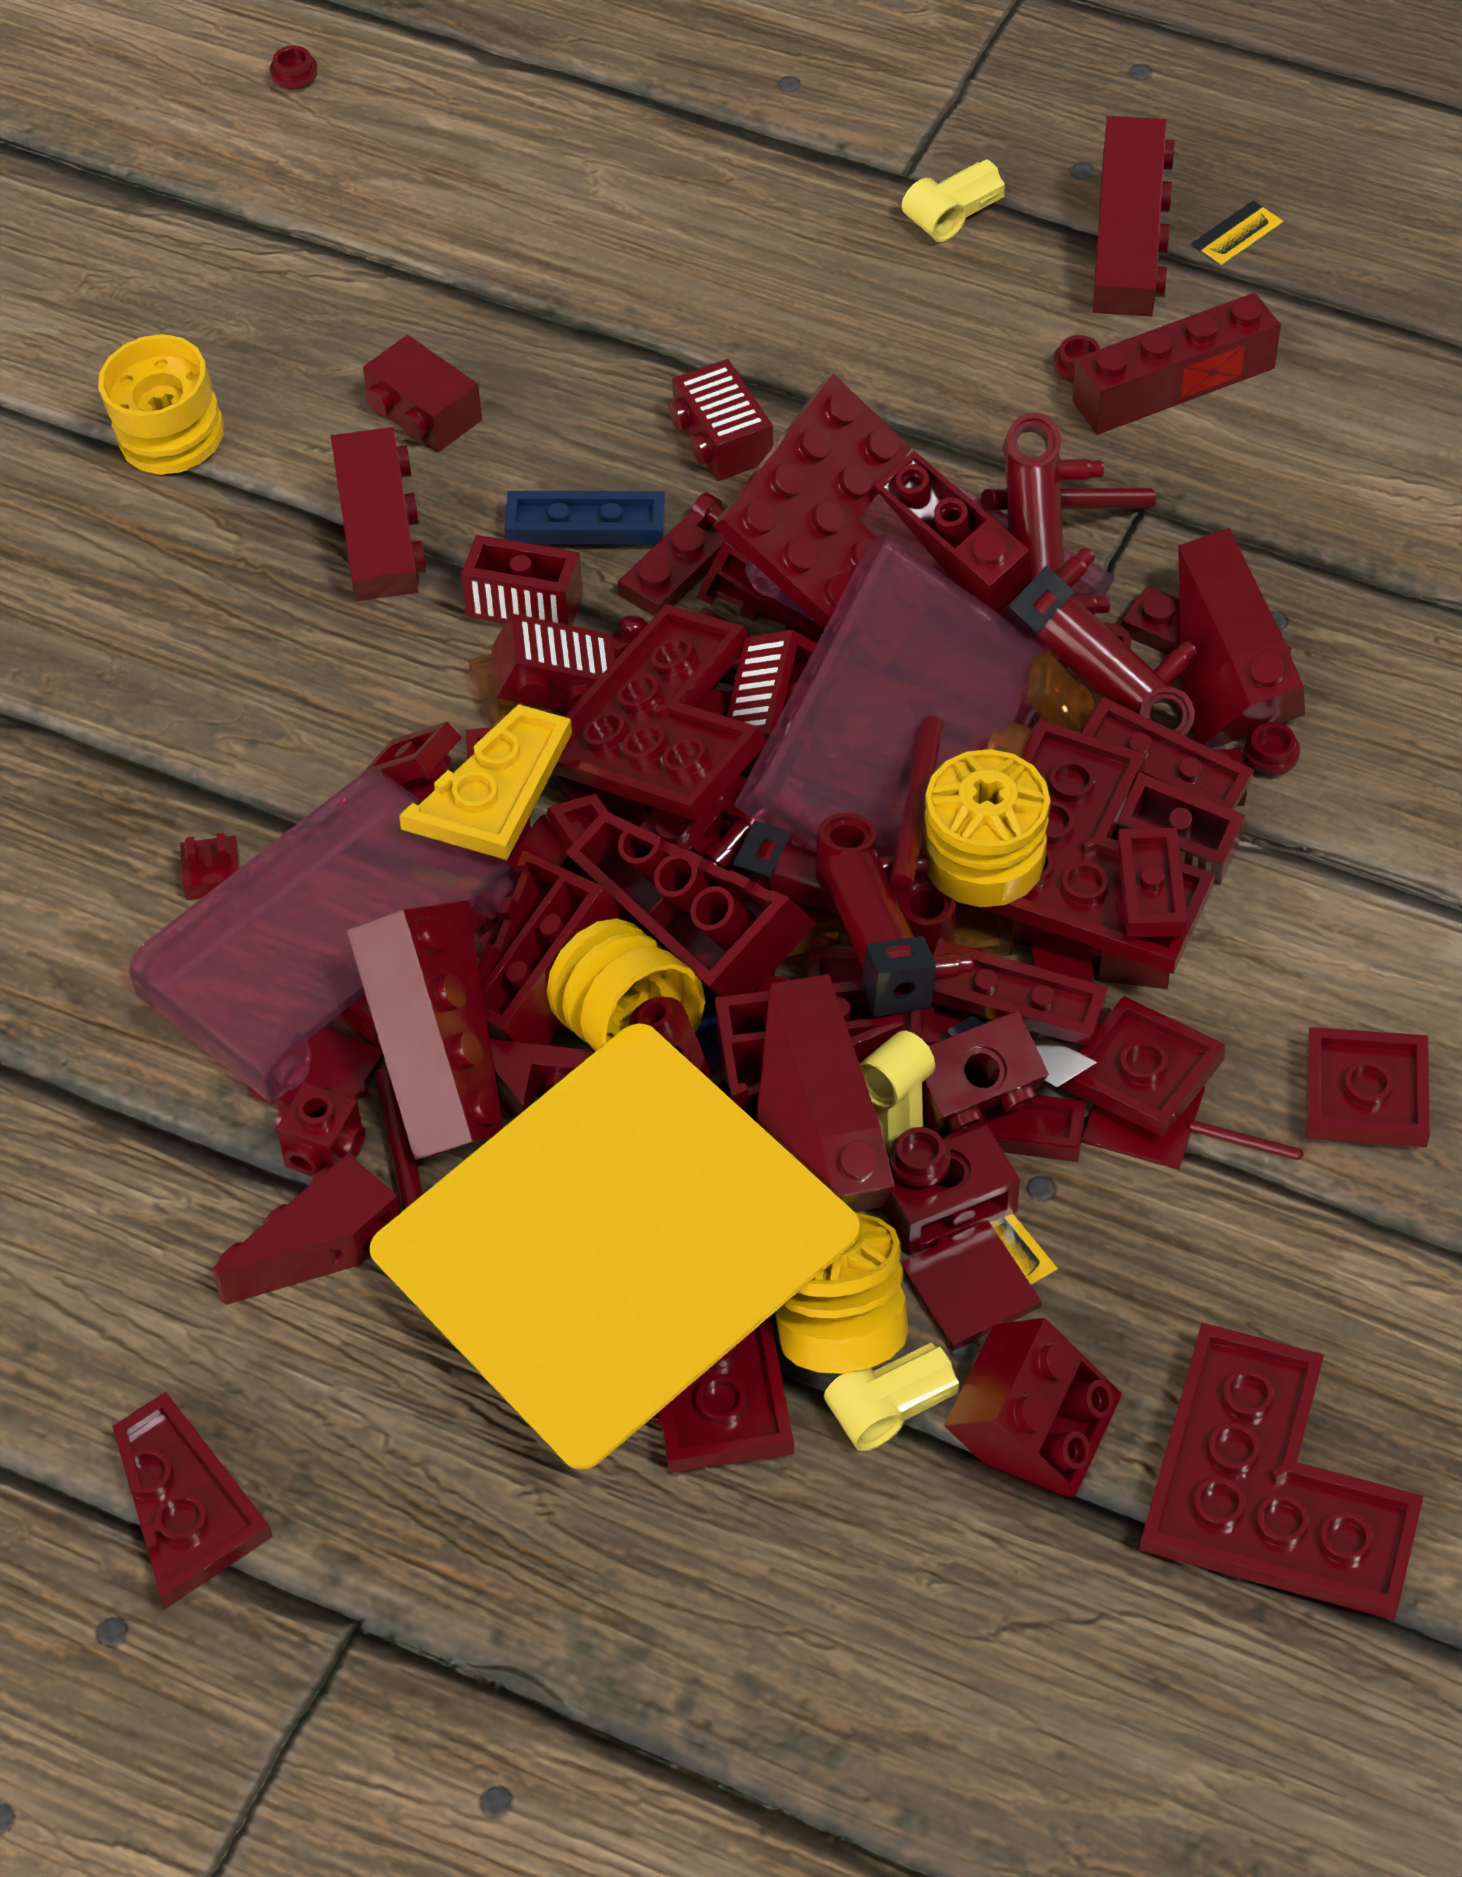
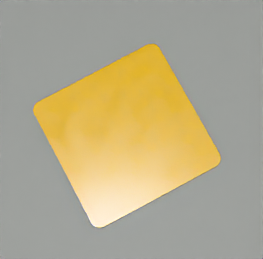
(613, 1243)

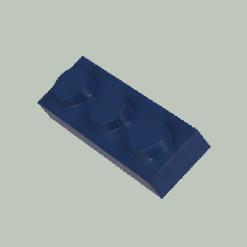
(585, 517)

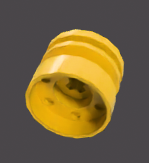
(161, 404)
(986, 827)
(612, 972)
(852, 1309)

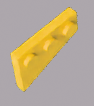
(496, 788)

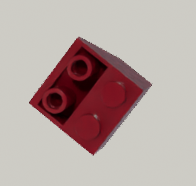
(1034, 1406)

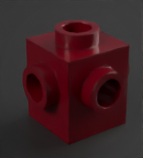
(319, 1129)

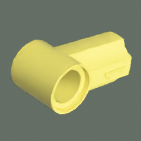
(945, 205)
(895, 1083)
(878, 1402)

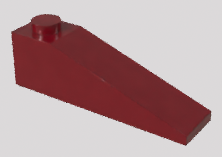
(1241, 659)
(817, 1094)

